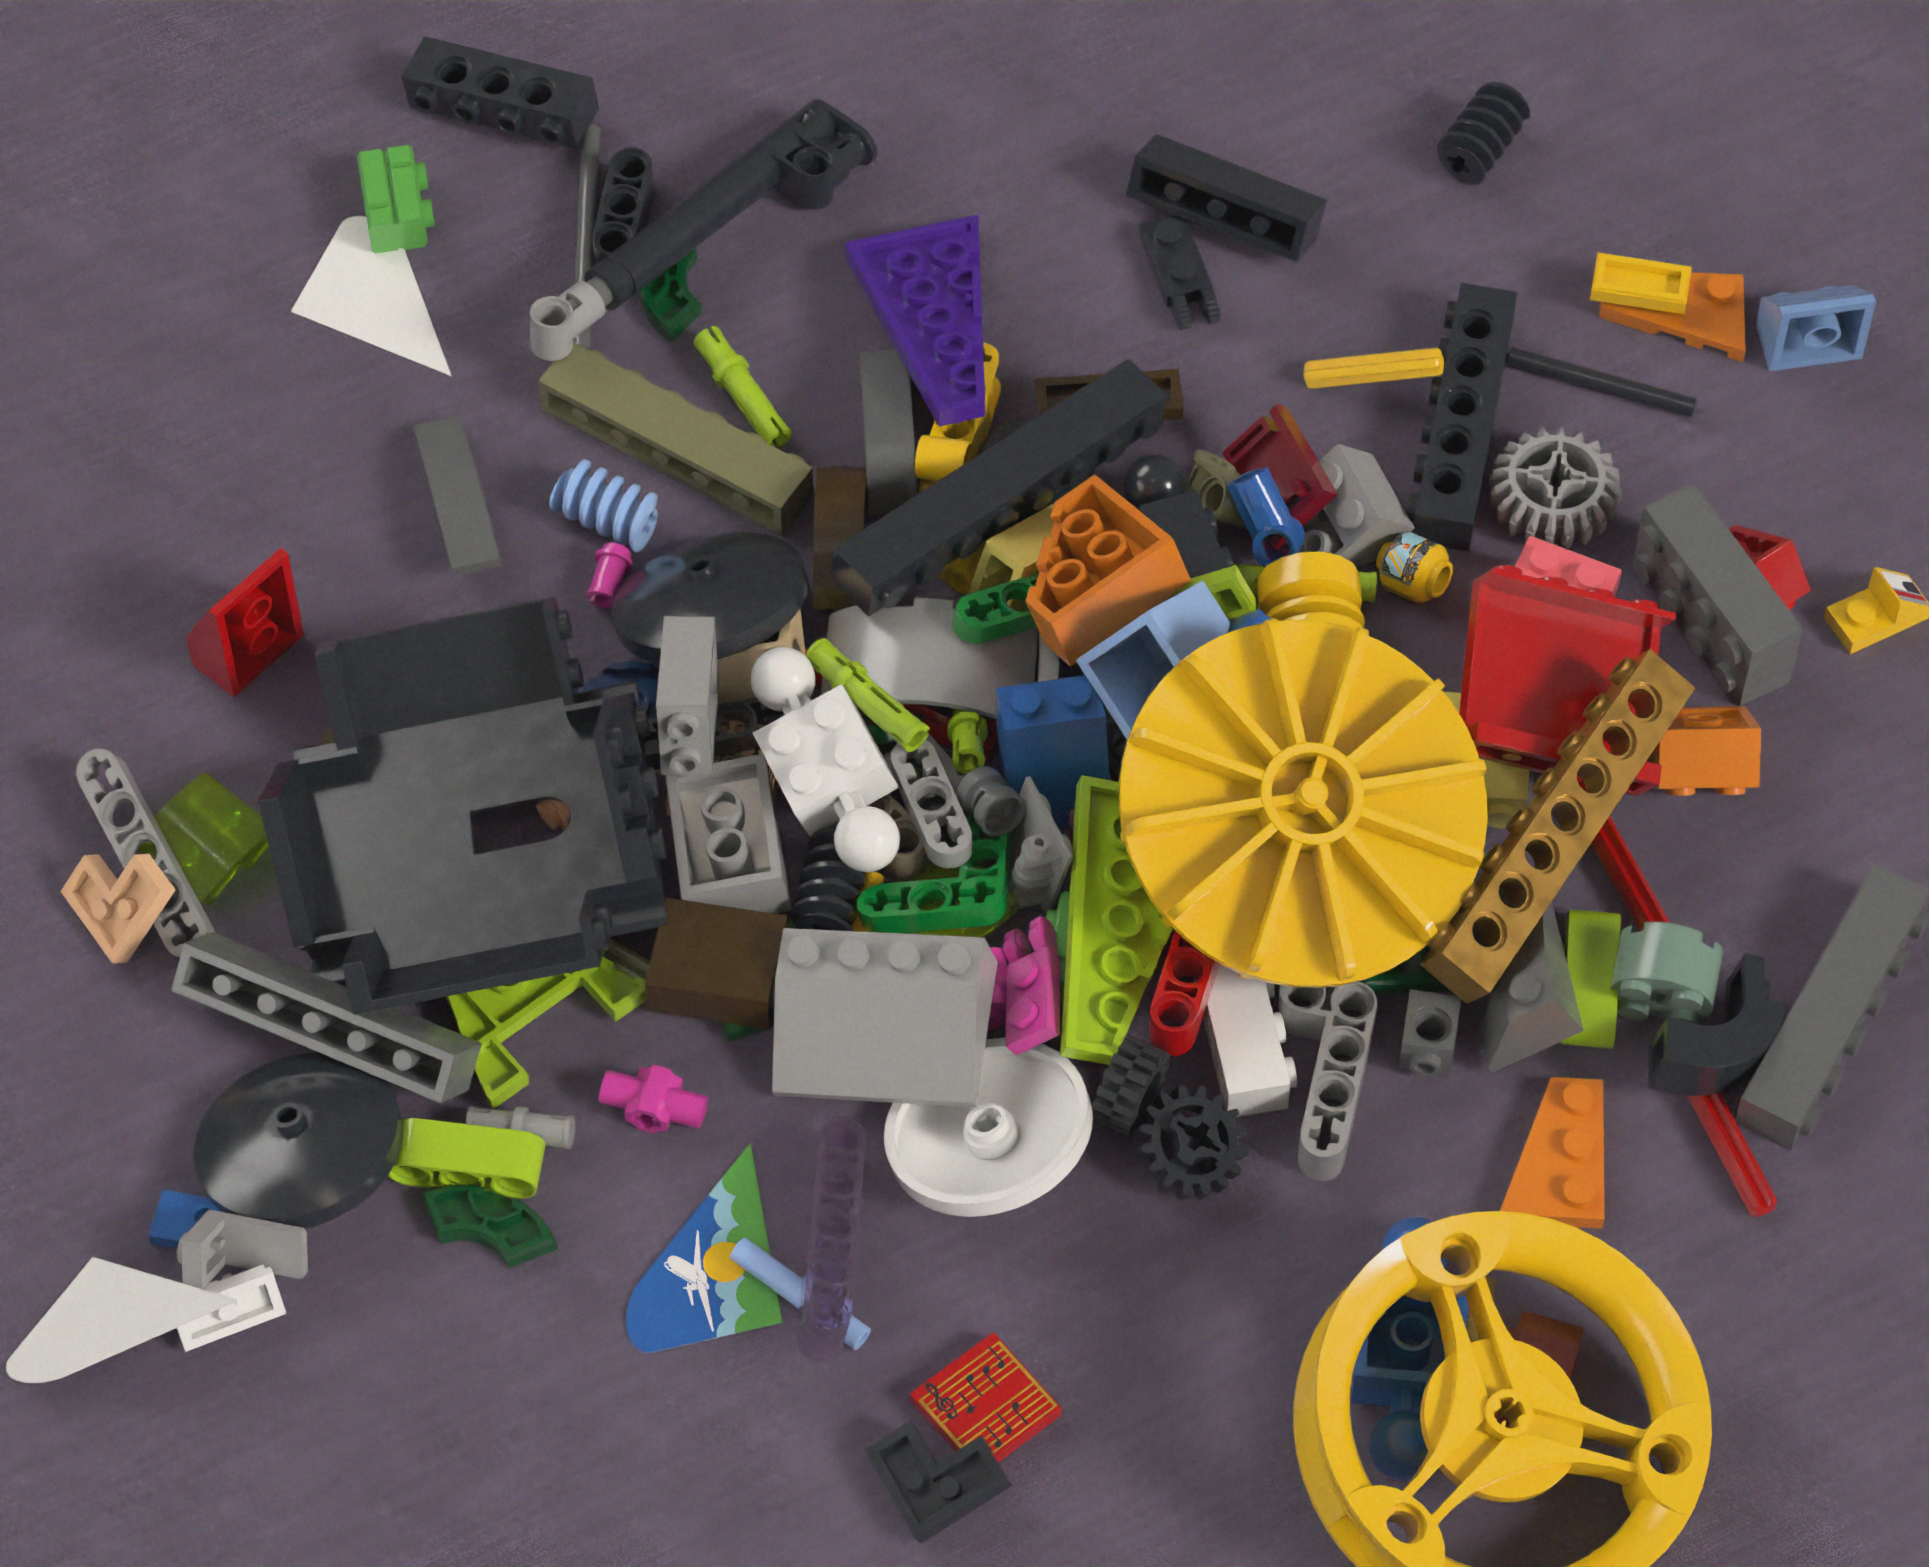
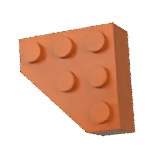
(1099, 570)

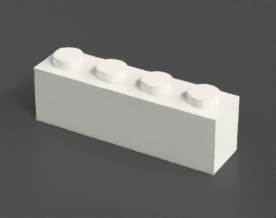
(1247, 1045)

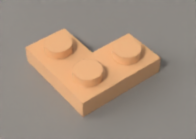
(121, 909)

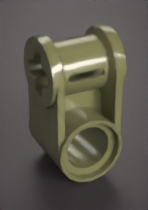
(1210, 481)

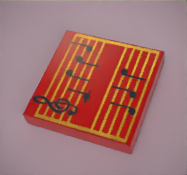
(986, 1396)

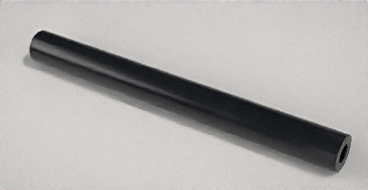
(1602, 382)

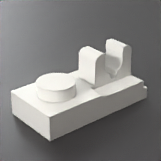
(257, 1303)

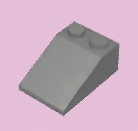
(729, 837)

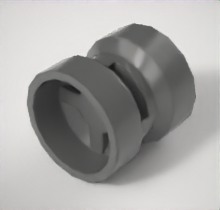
(984, 795)

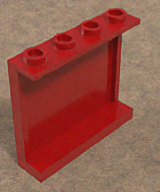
(1541, 659)

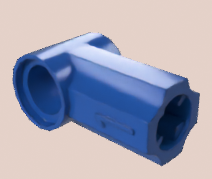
(1265, 514)

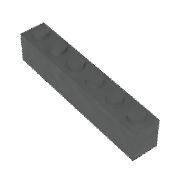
(1833, 1007)
(321, 1017)

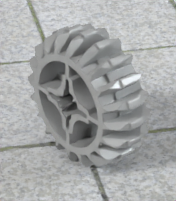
(1585, 488)

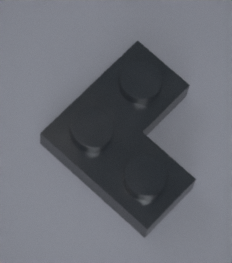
(932, 1492)

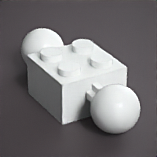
(825, 760)

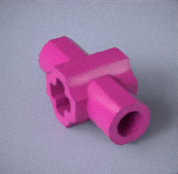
(653, 1099)

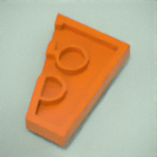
(1711, 315)
(1563, 1157)

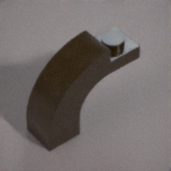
(837, 517)

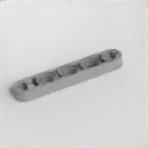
(139, 831)

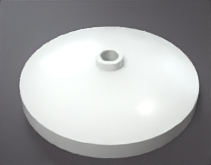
(1007, 1149)

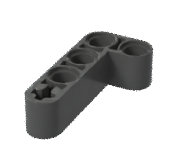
(887, 431)

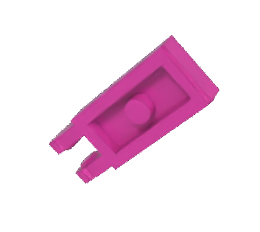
(1032, 986)

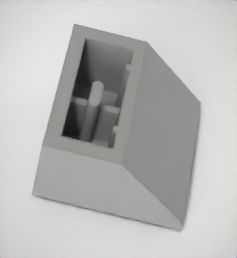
(1361, 514)

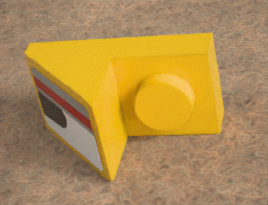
(1877, 612)

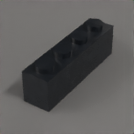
(1226, 197)

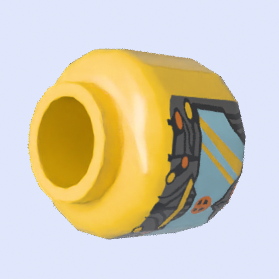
(1414, 567)

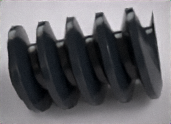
(1482, 132)
(826, 887)

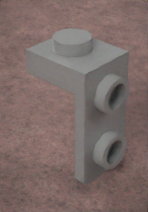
(243, 1243)

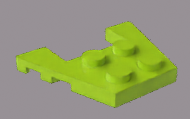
(501, 1011)

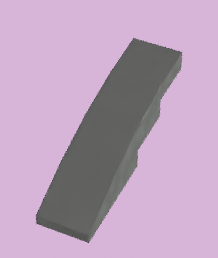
(456, 496)

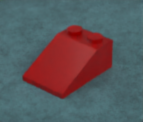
(248, 627)

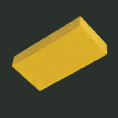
(1640, 283)

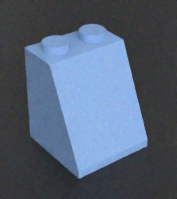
(1144, 651)

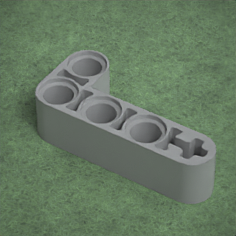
(1331, 1078)

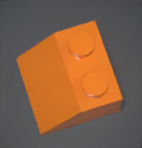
(1710, 750)

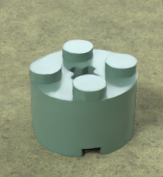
(1666, 973)

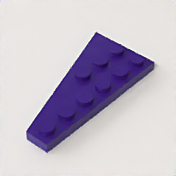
(931, 306)

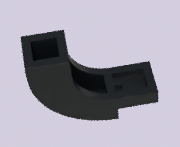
(1712, 1059)

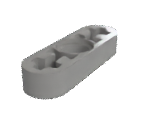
(929, 822)

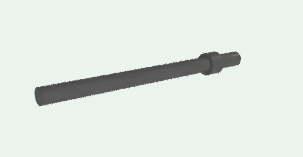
(587, 213)

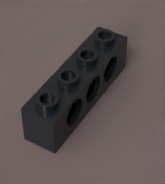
(500, 92)

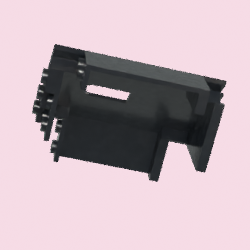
(380, 824)

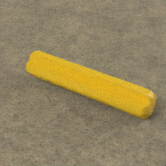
(1373, 368)

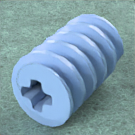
(605, 505)

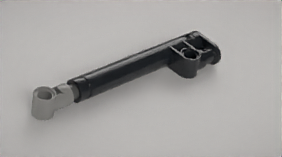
(798, 159)

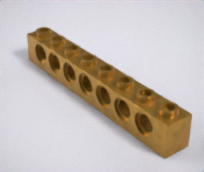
(1658, 697)

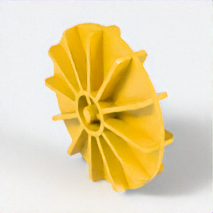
(1302, 803)

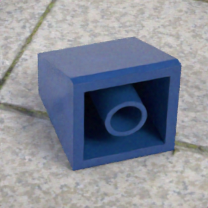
(1053, 736)

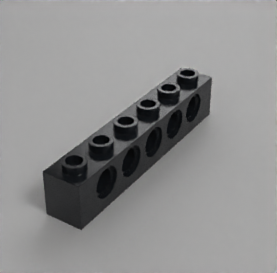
(1489, 318)

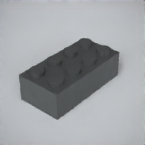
(1716, 595)

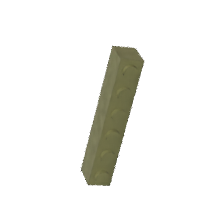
(677, 438)

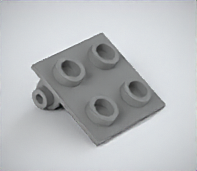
(1039, 852)

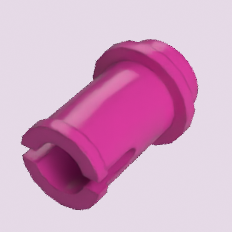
(611, 566)

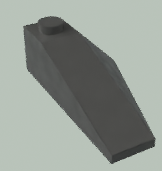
(1532, 999)

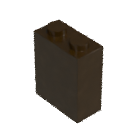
(715, 963)

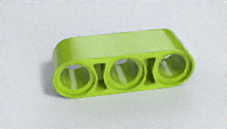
(1591, 956)
(467, 1154)

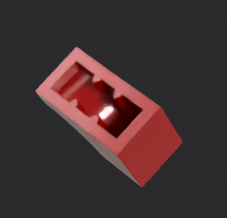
(1776, 561)

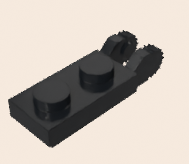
(1178, 269)

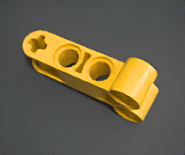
(958, 443)

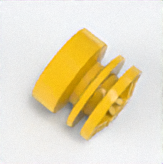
(1312, 589)

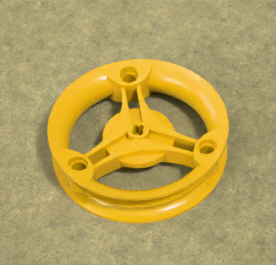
(1505, 1379)

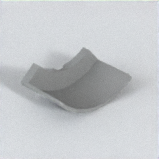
(925, 662)

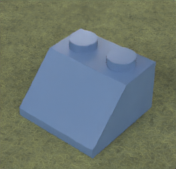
(1814, 326)

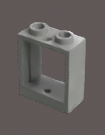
(687, 695)

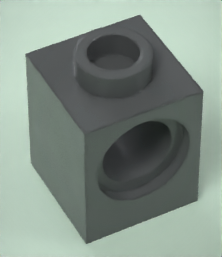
(1432, 1015)

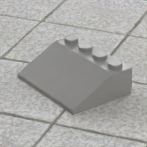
(881, 1016)

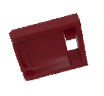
(1290, 462)

